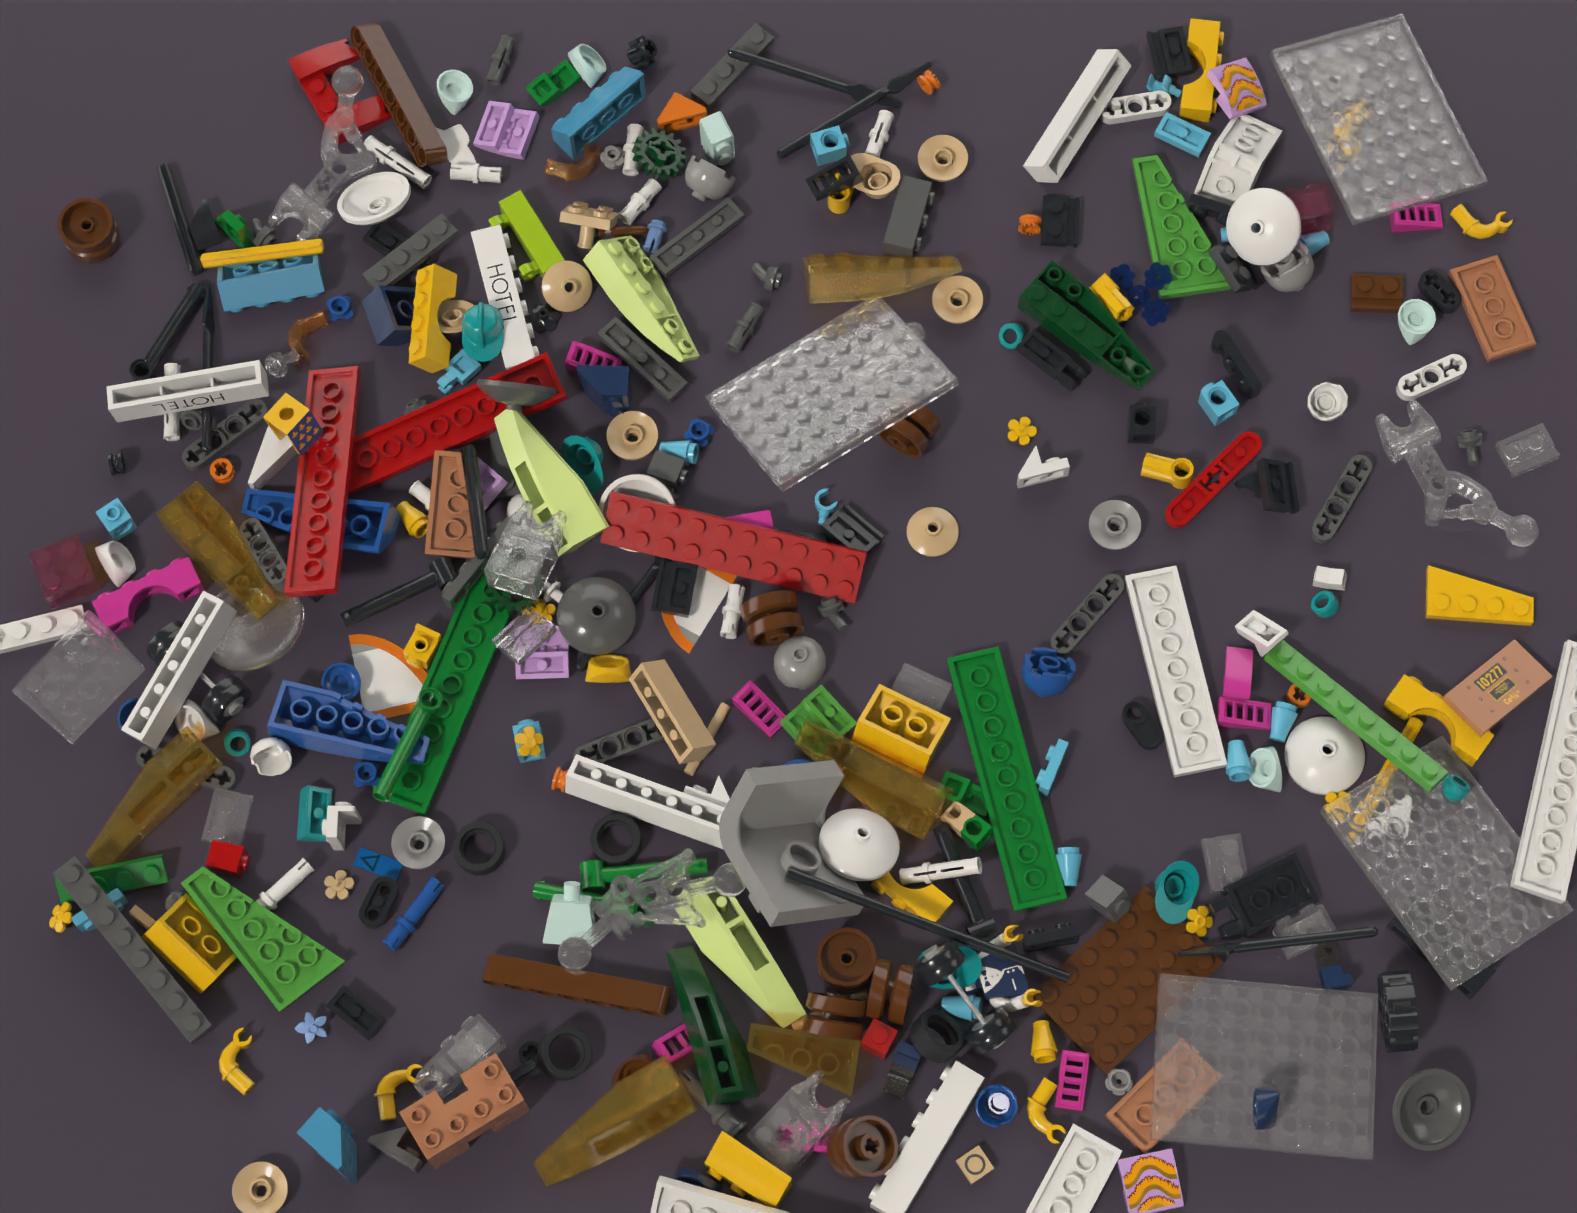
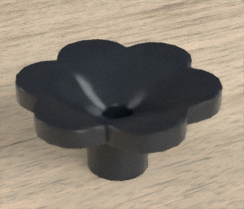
(544, 322)

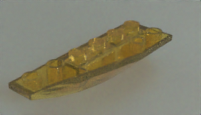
(871, 277)
(218, 547)
(878, 781)
(153, 795)
(618, 1121)

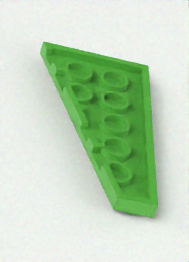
(1174, 233)
(270, 949)

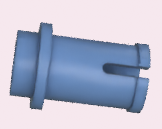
(654, 235)

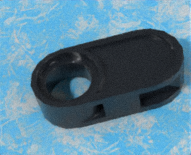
(1146, 730)

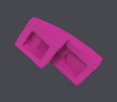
(1238, 672)

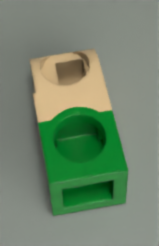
(967, 825)

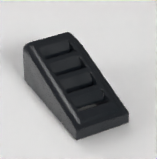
(837, 186)

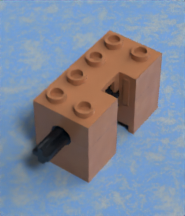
(488, 1103)

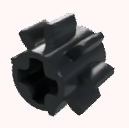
(642, 52)

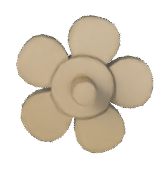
(338, 886)

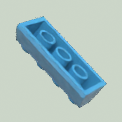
(599, 111)
(269, 282)
(332, 1141)

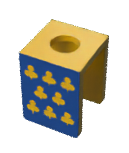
(295, 421)

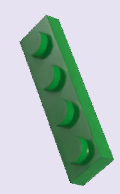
(124, 875)

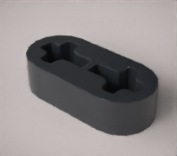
(1440, 290)

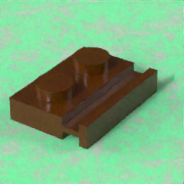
(1376, 293)

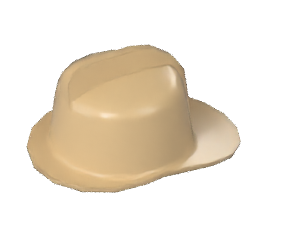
(878, 175)

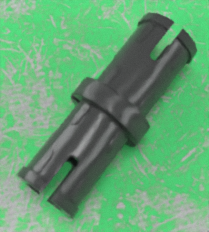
(500, 60)
(744, 327)

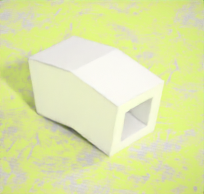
(1330, 578)

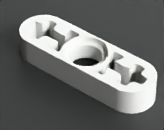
(1151, 97)
(1444, 363)

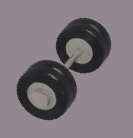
(224, 698)
(989, 1030)

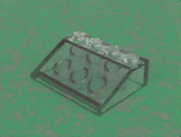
(79, 677)

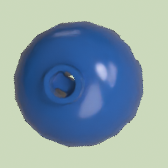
(1047, 672)

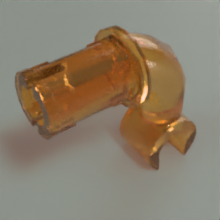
(574, 172)
(300, 329)

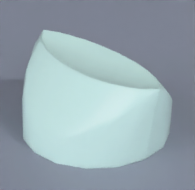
(587, 63)
(454, 90)
(1415, 320)
(1266, 769)

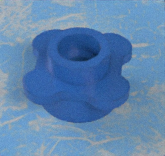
(336, 302)
(699, 425)
(361, 768)

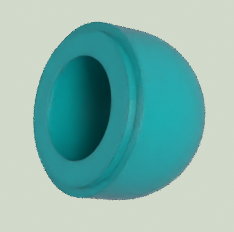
(1019, 331)
(1330, 609)
(237, 733)
(1453, 790)

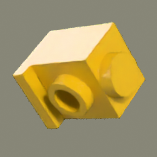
(425, 656)

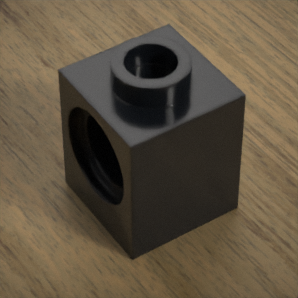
(1141, 433)

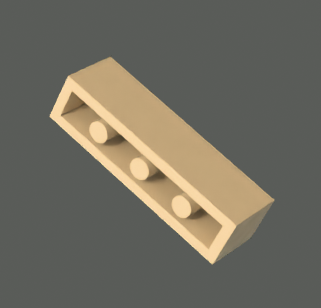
(672, 711)

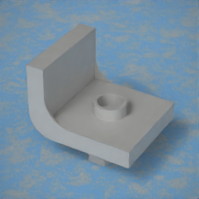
(777, 825)

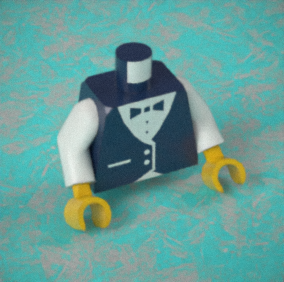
(1001, 981)

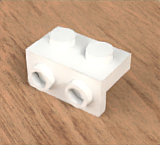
(335, 825)

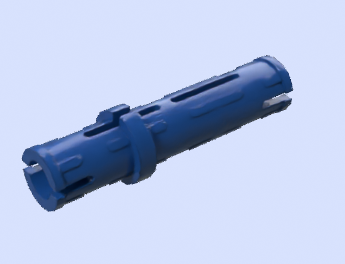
(413, 914)

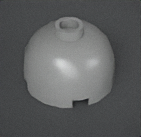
(707, 180)
(1292, 272)
(799, 662)

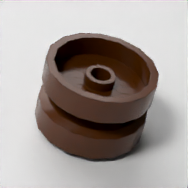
(88, 230)
(912, 433)
(772, 618)
(858, 949)
(890, 991)
(834, 1016)
(862, 1147)

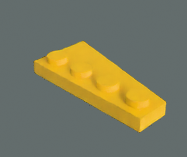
(1467, 599)

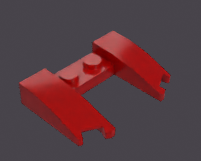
(311, 72)

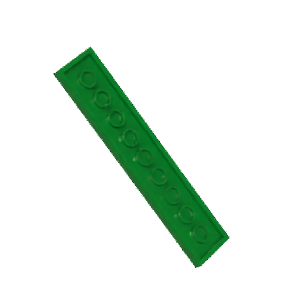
(458, 676)
(1006, 780)

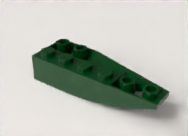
(1084, 324)
(714, 1038)

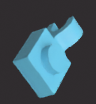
(460, 369)

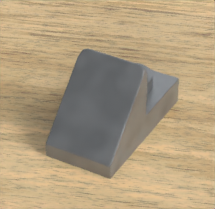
(391, 1143)

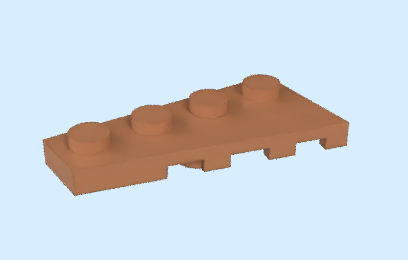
(448, 515)

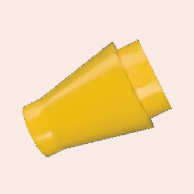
(413, 519)
(1043, 1044)

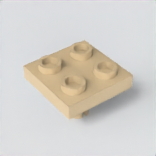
(589, 219)

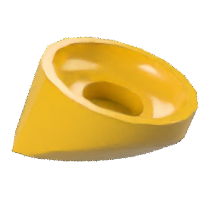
(608, 669)

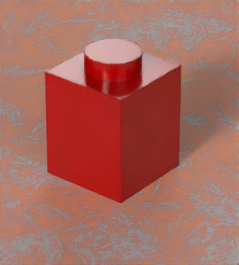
(227, 859)
(879, 1039)

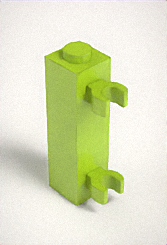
(530, 233)

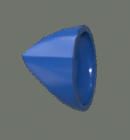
(342, 679)

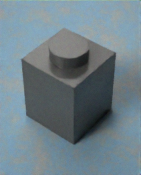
(668, 469)
(1109, 898)

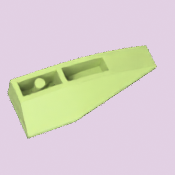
(640, 294)
(548, 481)
(742, 955)

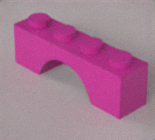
(118, 607)

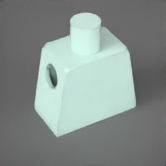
(568, 915)

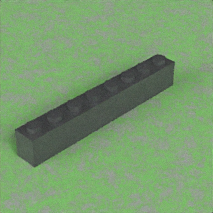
(133, 950)

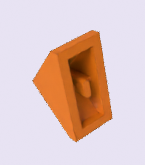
(680, 114)

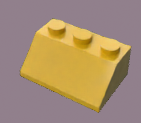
(901, 728)
(190, 944)
(747, 1172)

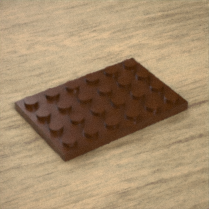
(1115, 978)

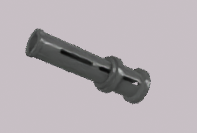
(721, 1114)

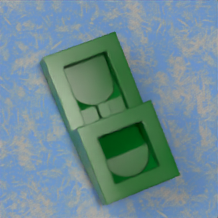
(555, 84)
(965, 793)

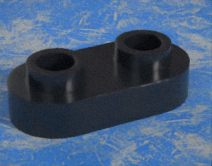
(378, 903)

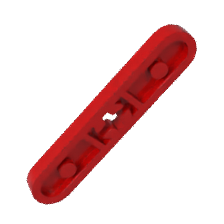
(1230, 463)

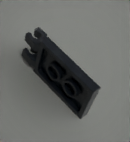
(1264, 897)

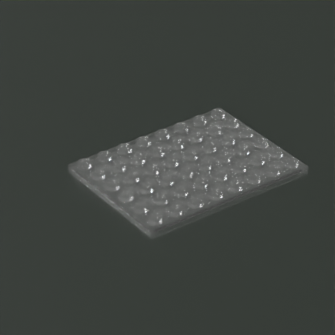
(1377, 118)
(830, 392)
(1442, 866)
(1238, 1036)

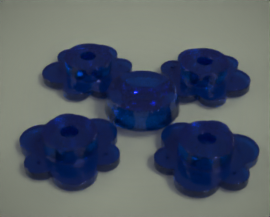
(1140, 295)

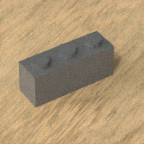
(908, 217)

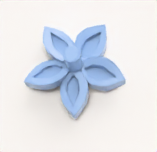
(311, 1027)

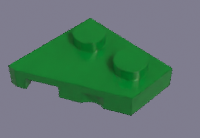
(235, 228)

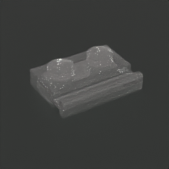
(1527, 450)
(524, 635)
(922, 687)
(227, 817)
(1223, 860)

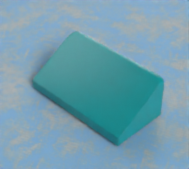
(312, 811)

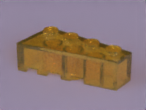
(807, 1053)

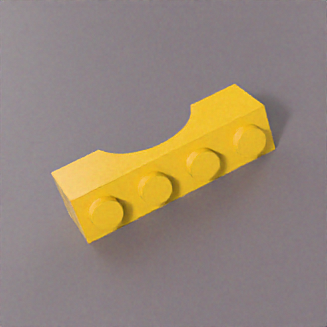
(1202, 43)
(428, 346)
(1412, 699)
(924, 902)

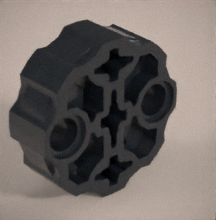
(1397, 1011)

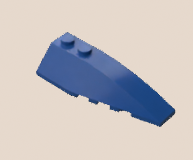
(368, 524)
(333, 725)

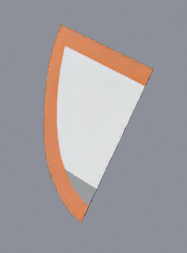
(707, 595)
(387, 680)

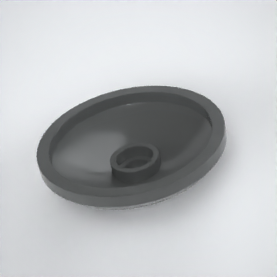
(515, 394)
(596, 633)
(1440, 1118)

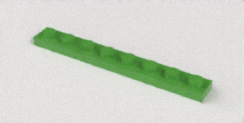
(1356, 716)

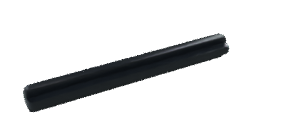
(179, 218)
(475, 502)

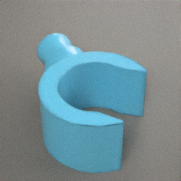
(1154, 85)
(823, 510)

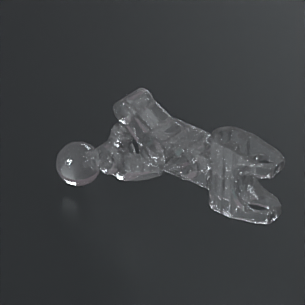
(311, 204)
(1416, 445)

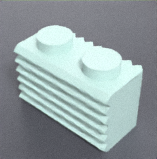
(717, 139)

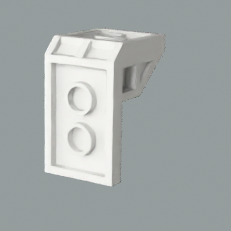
(1237, 159)

